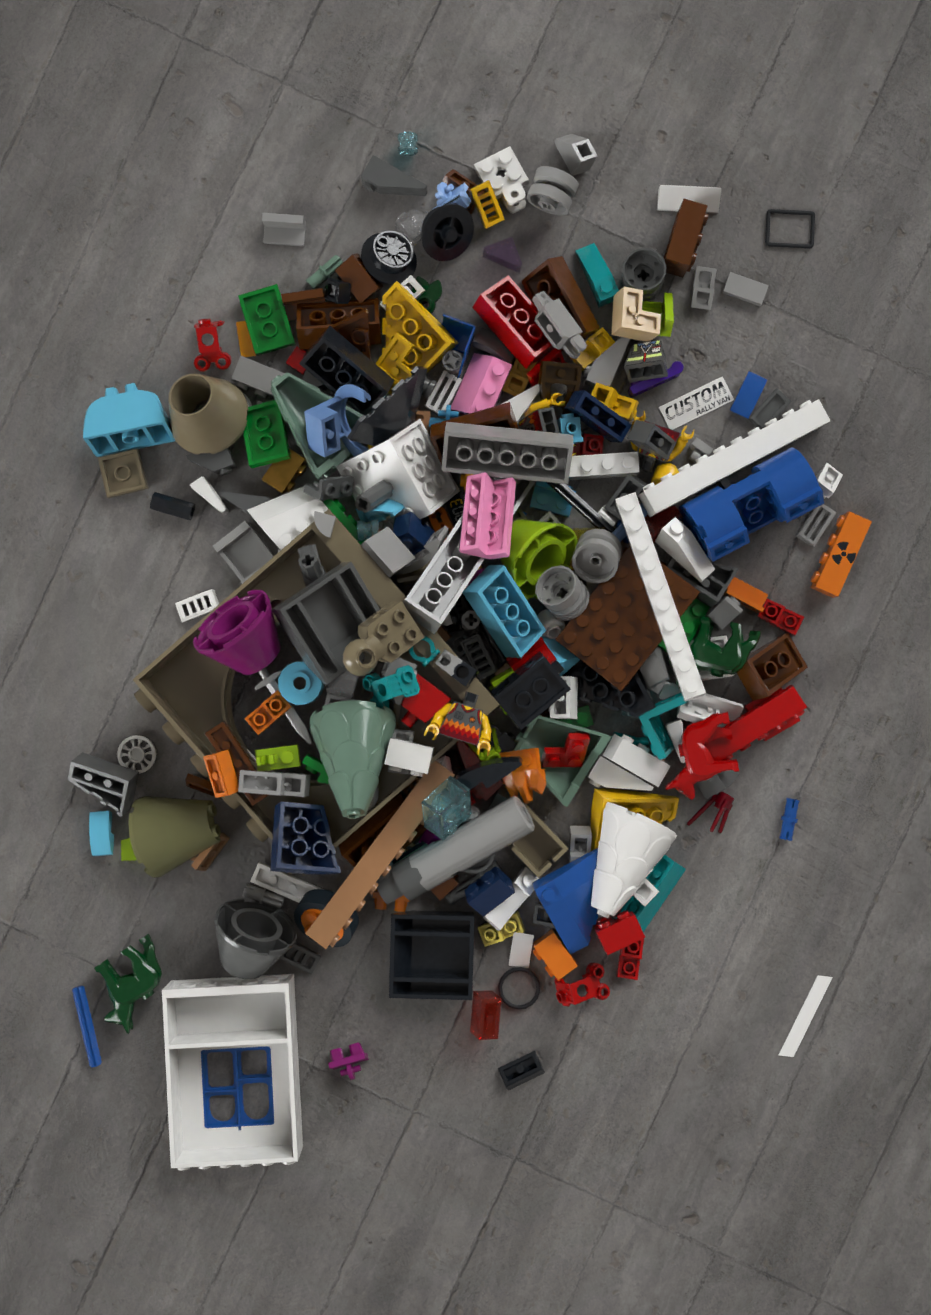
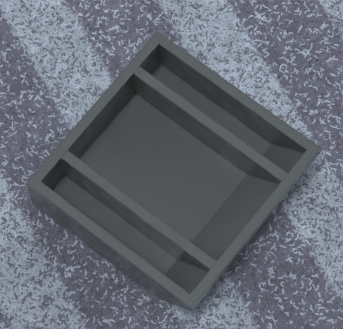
(327, 618)

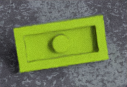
(277, 758)

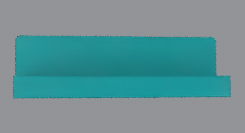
(663, 878)

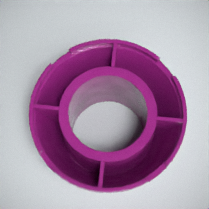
(241, 634)

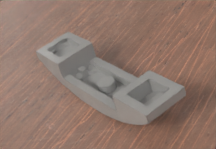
(428, 553)

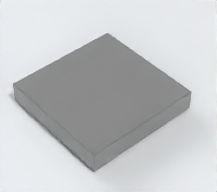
(388, 551)

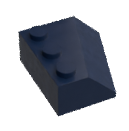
(302, 840)

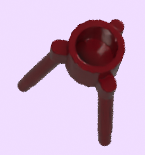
(723, 803)

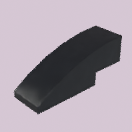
(488, 771)

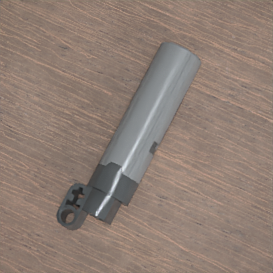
(458, 852)

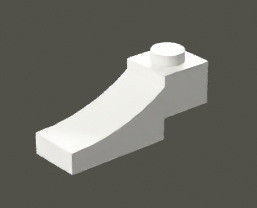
(523, 889)

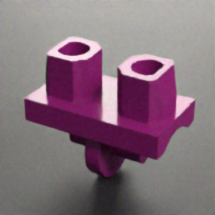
(338, 1060)

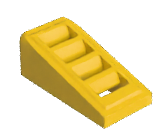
(494, 219)

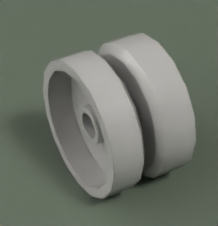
(552, 190)
(597, 556)

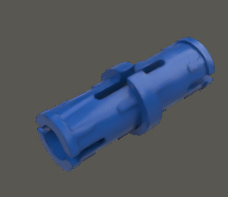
(789, 819)

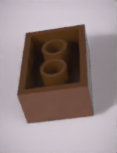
(685, 237)

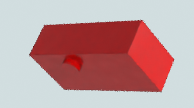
(512, 319)

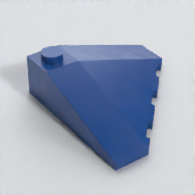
(567, 900)

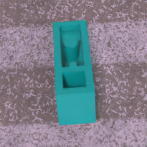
(597, 274)

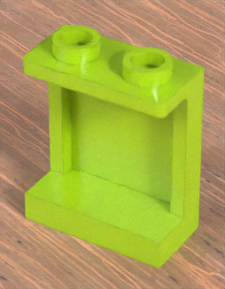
(664, 308)

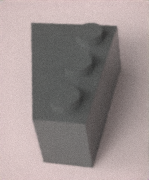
(105, 780)

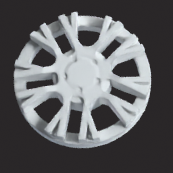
(137, 753)

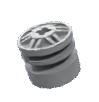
(562, 592)

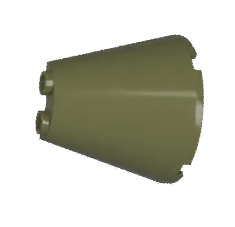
(171, 831)

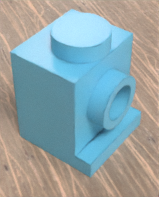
(569, 419)

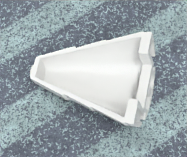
(626, 856)

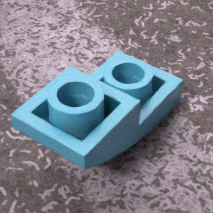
(100, 833)

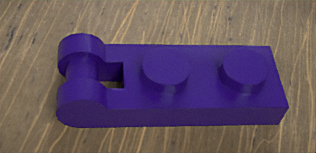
(640, 387)

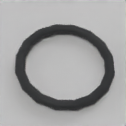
(501, 990)

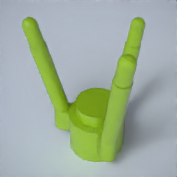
(494, 752)

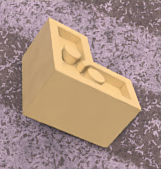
(630, 319)

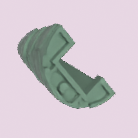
(294, 398)
(353, 748)

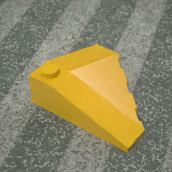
(418, 326)
(647, 804)

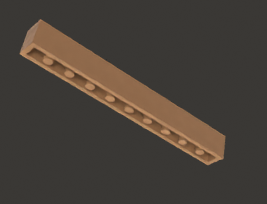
(376, 860)

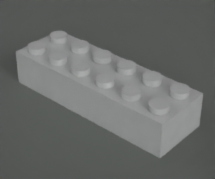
(507, 452)

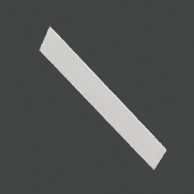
(805, 1016)

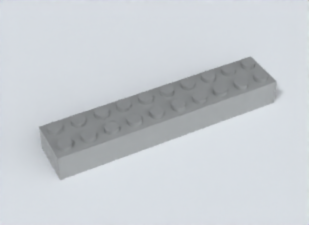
(449, 574)

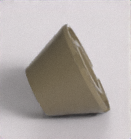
(216, 424)

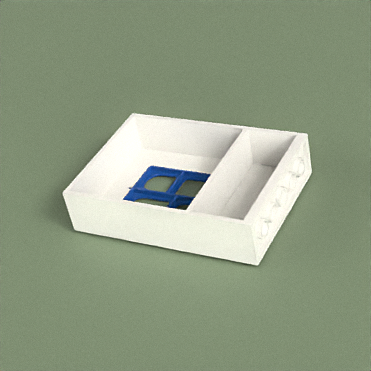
(232, 1018)

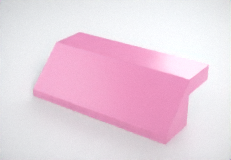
(487, 516)

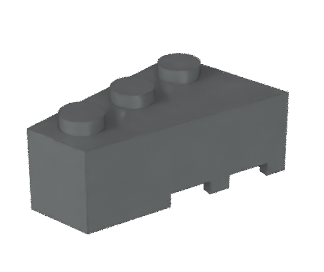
(712, 587)

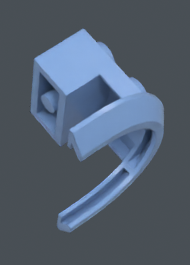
(328, 423)

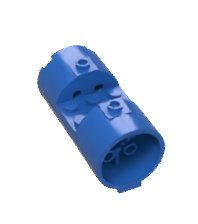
(774, 491)

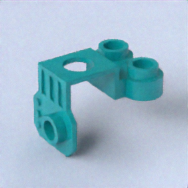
(401, 683)

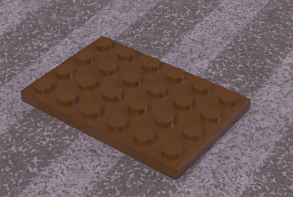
(619, 623)

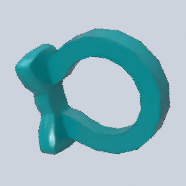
(426, 661)

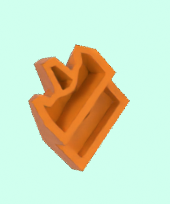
(527, 776)

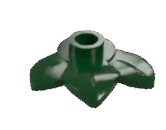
(431, 294)

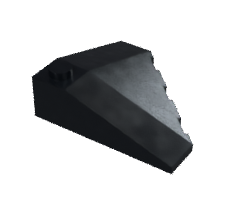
(391, 413)
(593, 687)

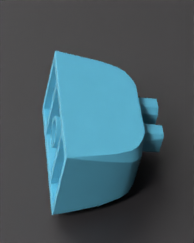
(126, 421)

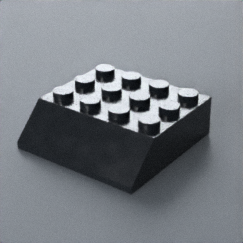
(431, 955)

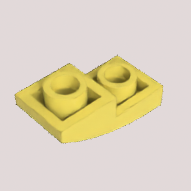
(491, 935)

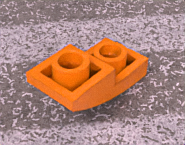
(268, 712)

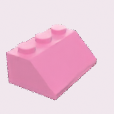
(481, 384)

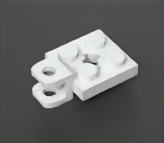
(511, 185)

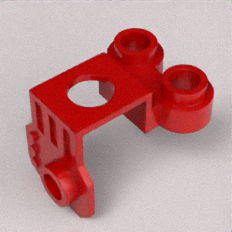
(212, 352)
(567, 993)

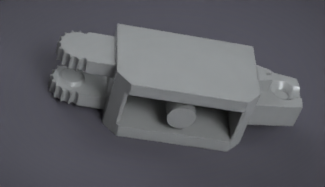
(558, 325)

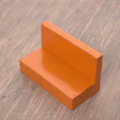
(746, 595)

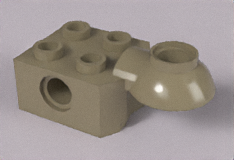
(382, 638)

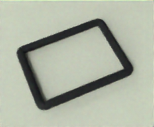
(790, 245)

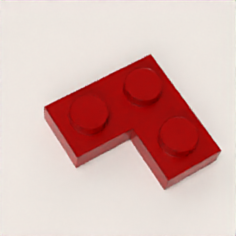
(568, 756)

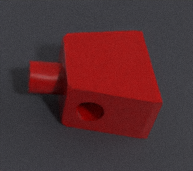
(424, 704)

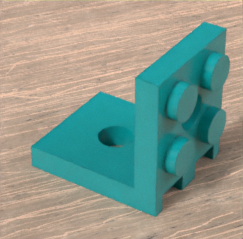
(654, 728)

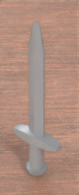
(291, 714)

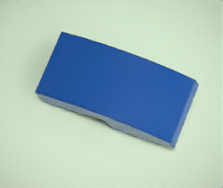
(748, 394)

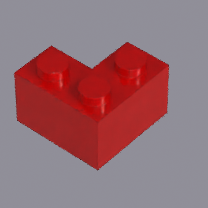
(618, 932)

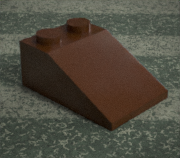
(771, 667)

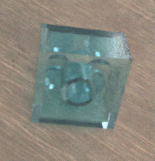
(446, 808)

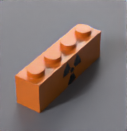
(840, 554)

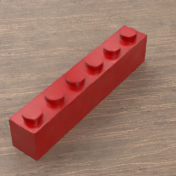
(758, 722)

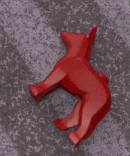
(698, 759)

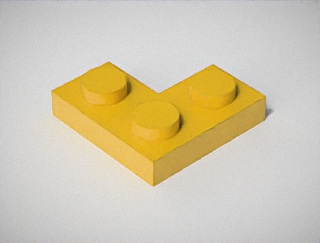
(393, 357)

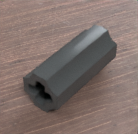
(374, 496)

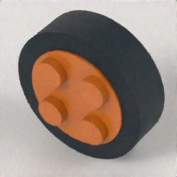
(310, 908)

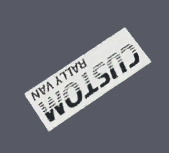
(696, 403)

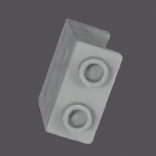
(243, 551)

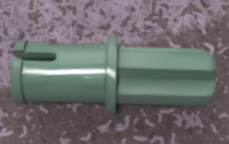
(324, 272)

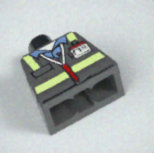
(646, 361)

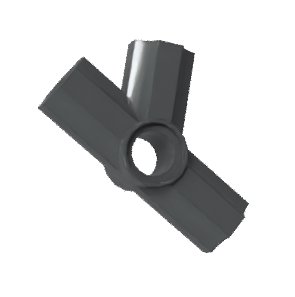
(310, 564)

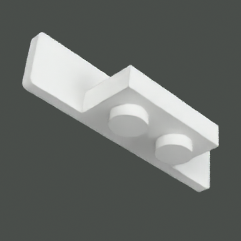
(703, 706)

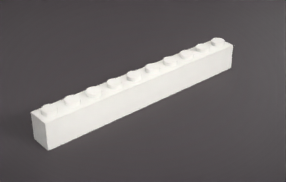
(733, 458)
(660, 597)

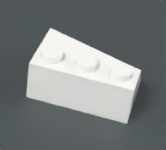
(287, 515)

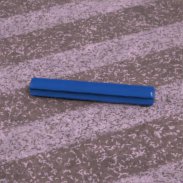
(86, 1026)

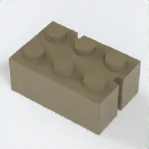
(539, 846)

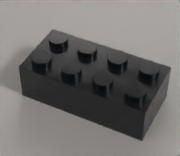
(340, 363)

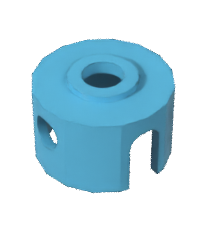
(312, 690)

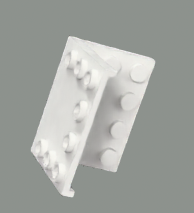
(410, 467)

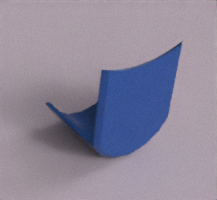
(463, 333)

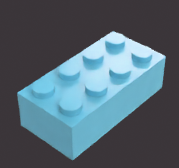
(504, 611)

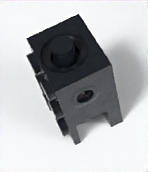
(531, 689)

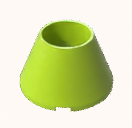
(535, 549)

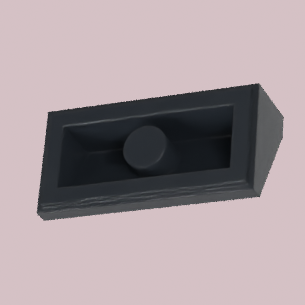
(521, 1070)

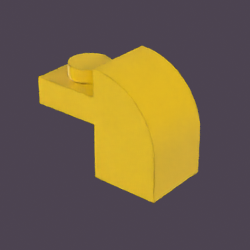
(618, 403)

